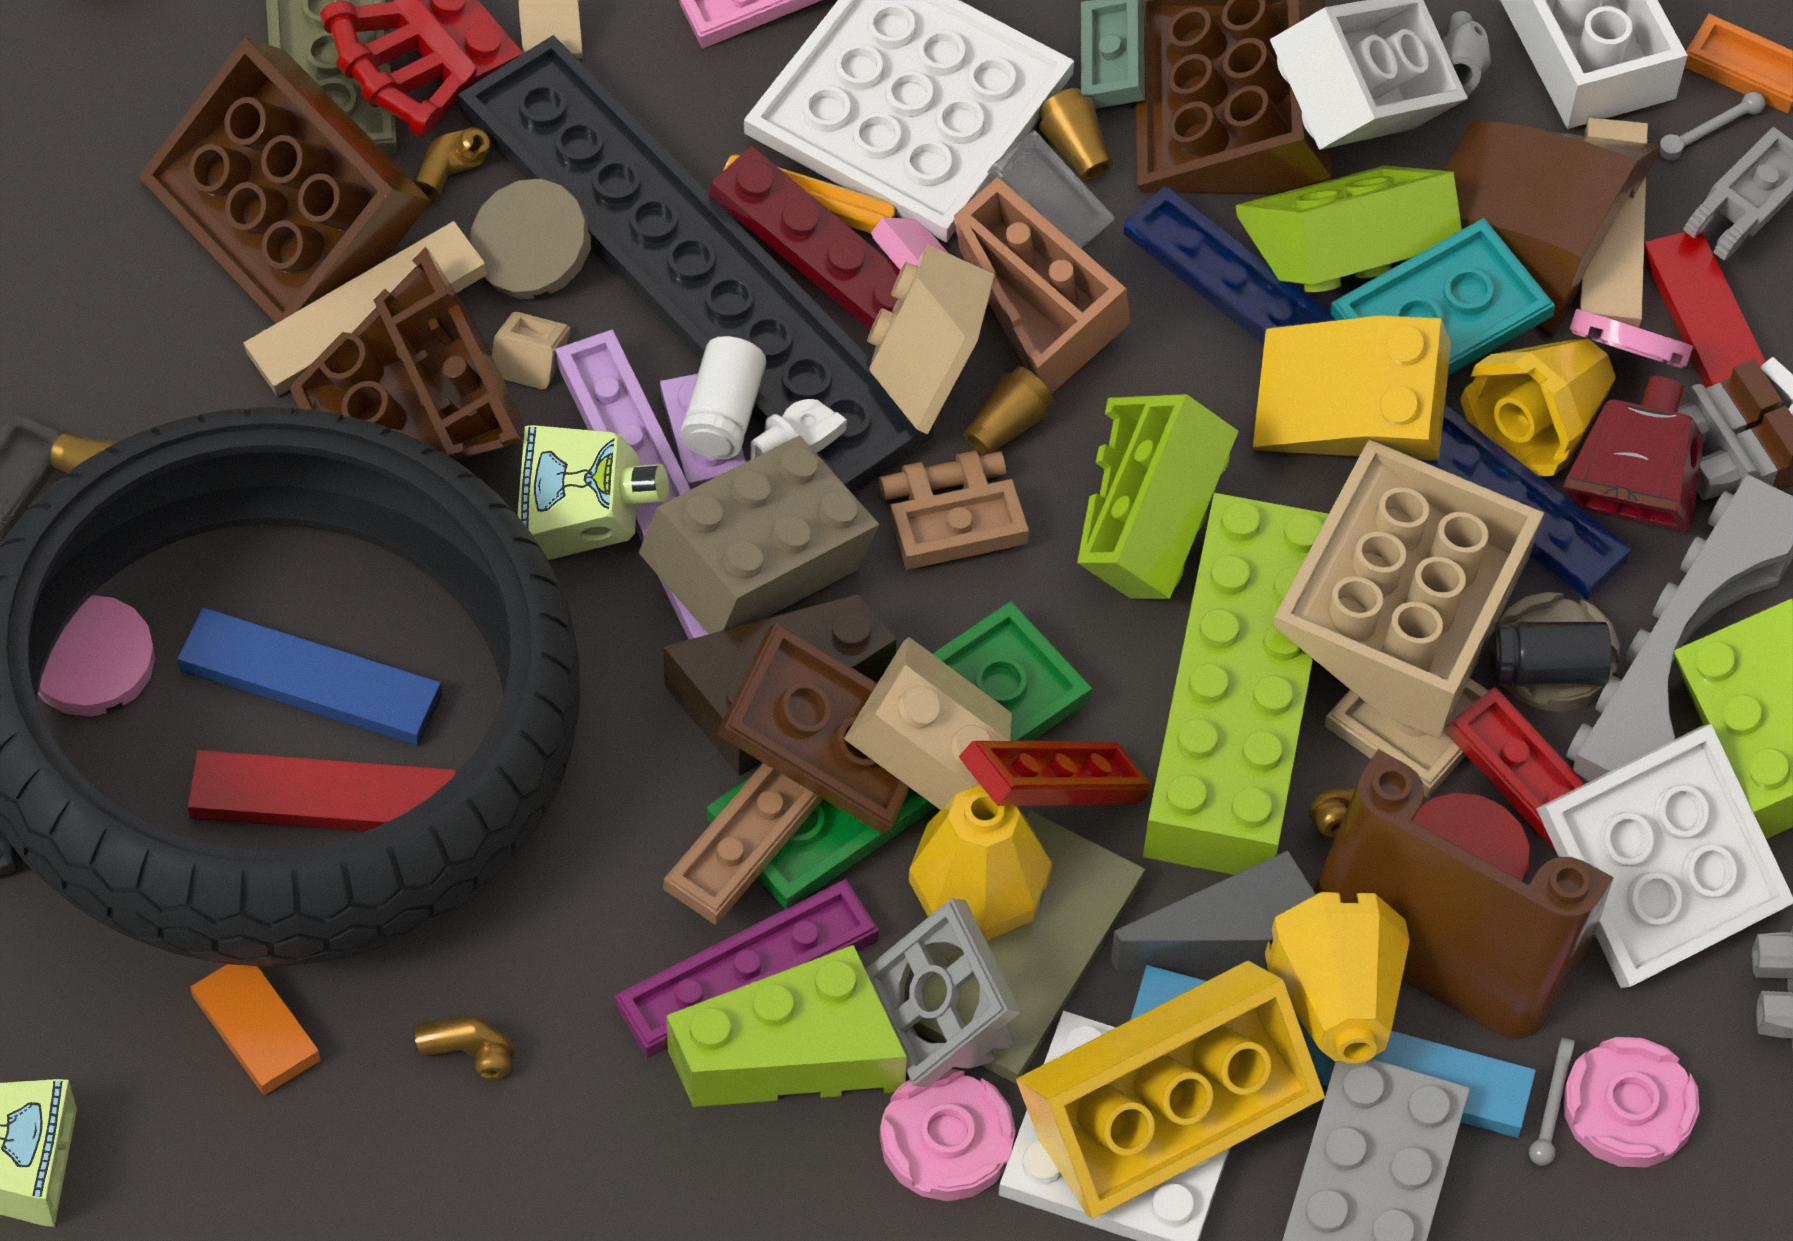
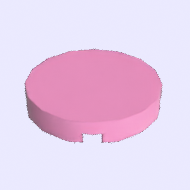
(1631, 338)
(98, 659)
(1630, 1102)
(947, 1136)

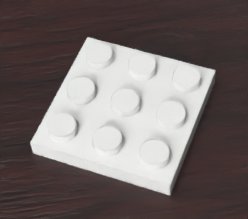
(1679, 851)
(1164, 1213)

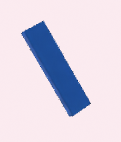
(310, 676)

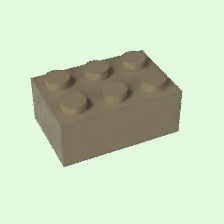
(758, 537)

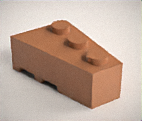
(1044, 288)

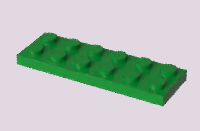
(1002, 659)

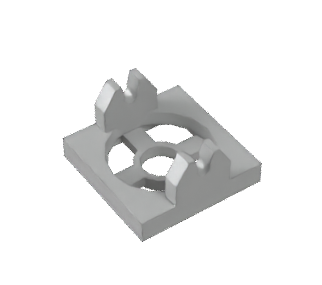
(922, 951)

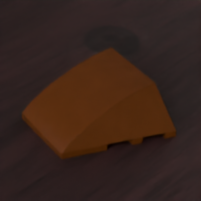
(1547, 197)
(417, 370)

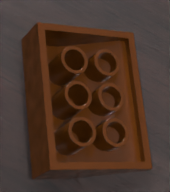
(1217, 102)
(281, 182)

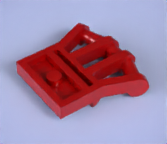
(453, 36)

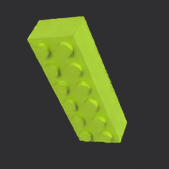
(1234, 694)

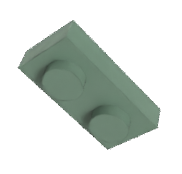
(1112, 51)

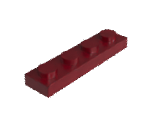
(807, 235)

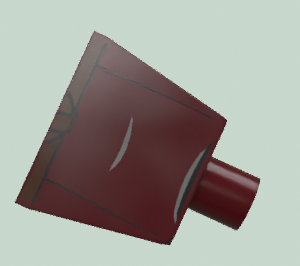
(1641, 460)

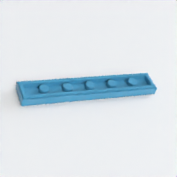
(1497, 1087)

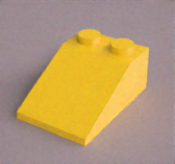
(1354, 382)

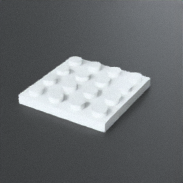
(909, 102)

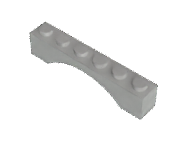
(1740, 557)

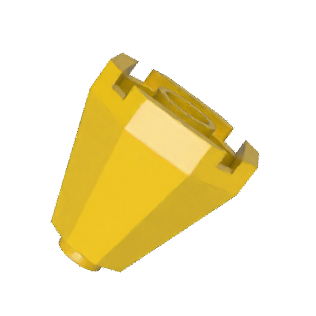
(1539, 400)
(981, 857)
(1342, 971)

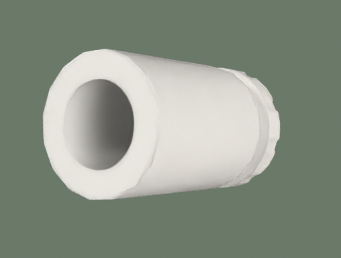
(723, 397)

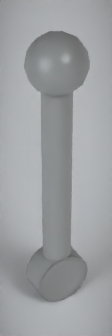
(1673, 145)
(1542, 1151)

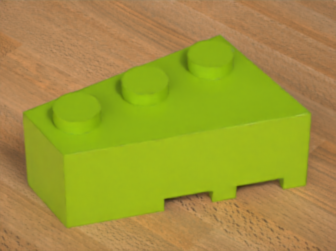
(1153, 491)
(1745, 690)
(788, 1035)

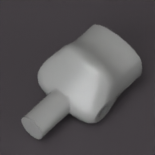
(1467, 49)

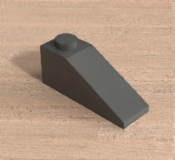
(1216, 925)

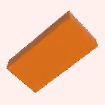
(1743, 61)
(255, 1025)

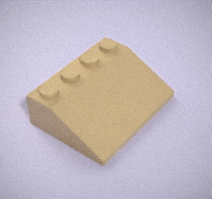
(1407, 584)

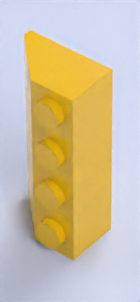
(1172, 1087)

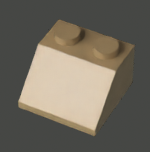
(929, 332)
(923, 721)

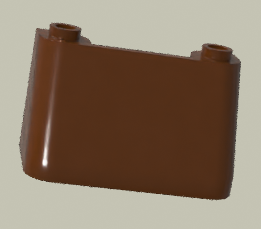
(1473, 930)

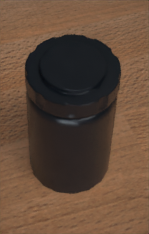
(1550, 653)

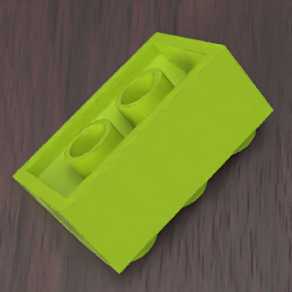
(1352, 224)

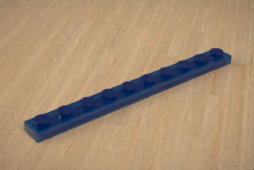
(1254, 298)

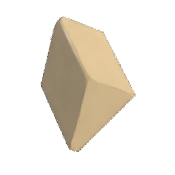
(550, 17)
(527, 348)

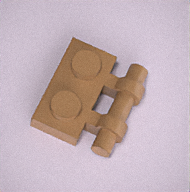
(956, 522)

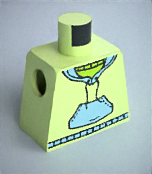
(583, 488)
(34, 1147)

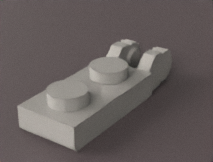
(1748, 193)

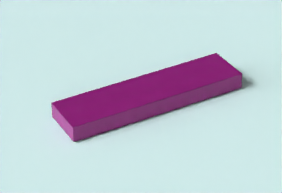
(783, 941)

